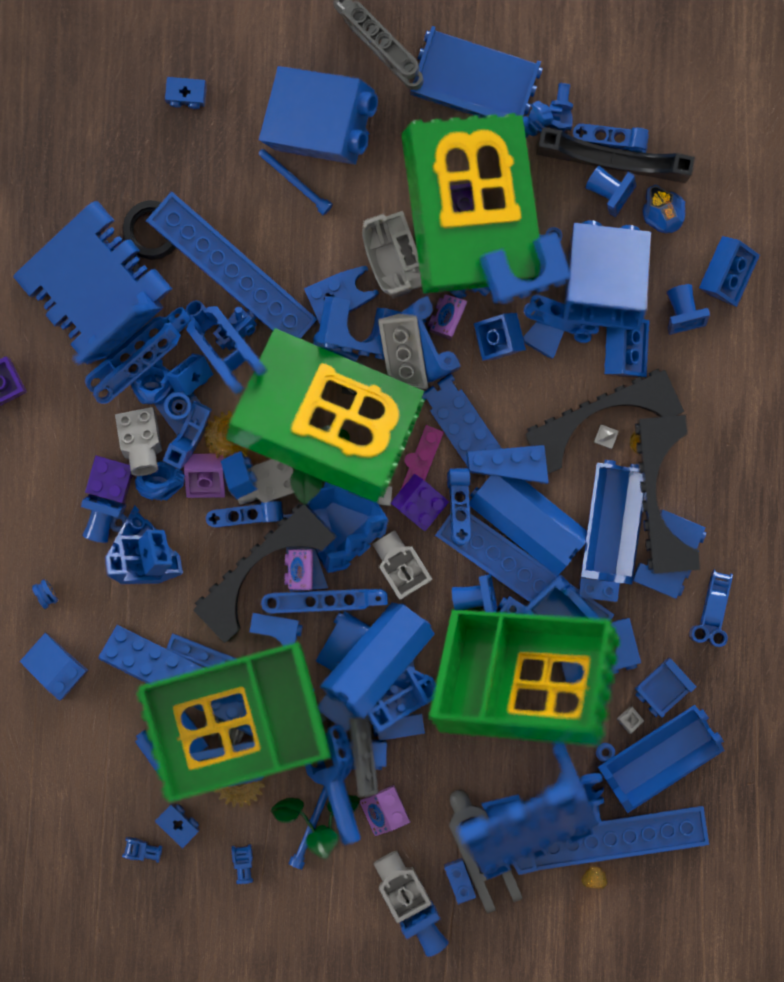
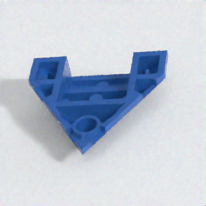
(124, 557)
(402, 698)

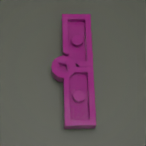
(422, 459)

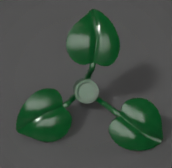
(307, 486)
(320, 840)

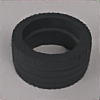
(128, 231)

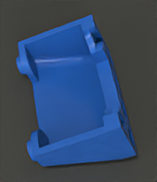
(435, 365)
(561, 601)

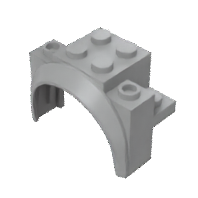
(394, 256)

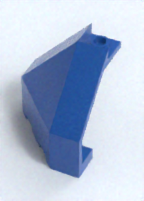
(352, 520)

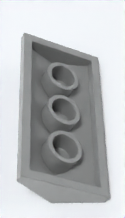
(403, 349)

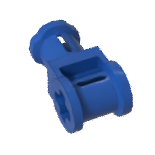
(141, 850)
(243, 861)

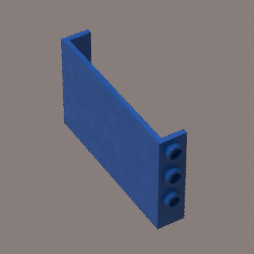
(474, 77)

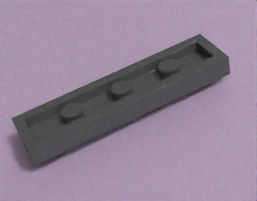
(363, 756)

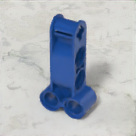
(635, 138)
(551, 313)
(458, 483)
(266, 513)
(714, 609)

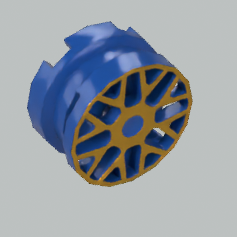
(45, 593)

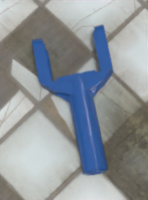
(334, 779)

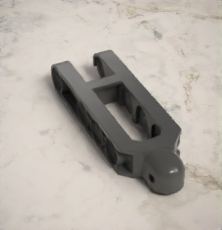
(389, 49)
(463, 810)

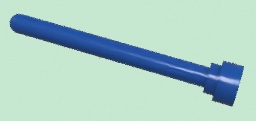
(322, 204)
(298, 859)

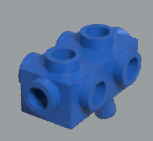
(242, 322)

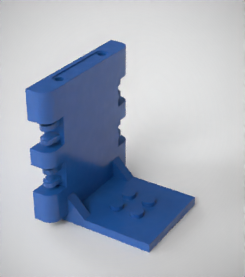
(93, 285)
(534, 826)

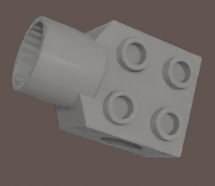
(139, 440)
(272, 482)
(401, 565)
(400, 887)

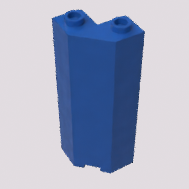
(529, 521)
(613, 523)
(378, 659)
(662, 758)

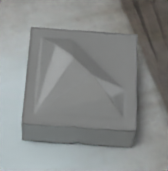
(606, 436)
(630, 720)

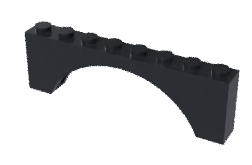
(664, 166)
(652, 394)
(665, 549)
(220, 607)

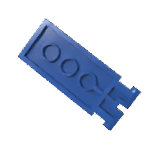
(459, 419)

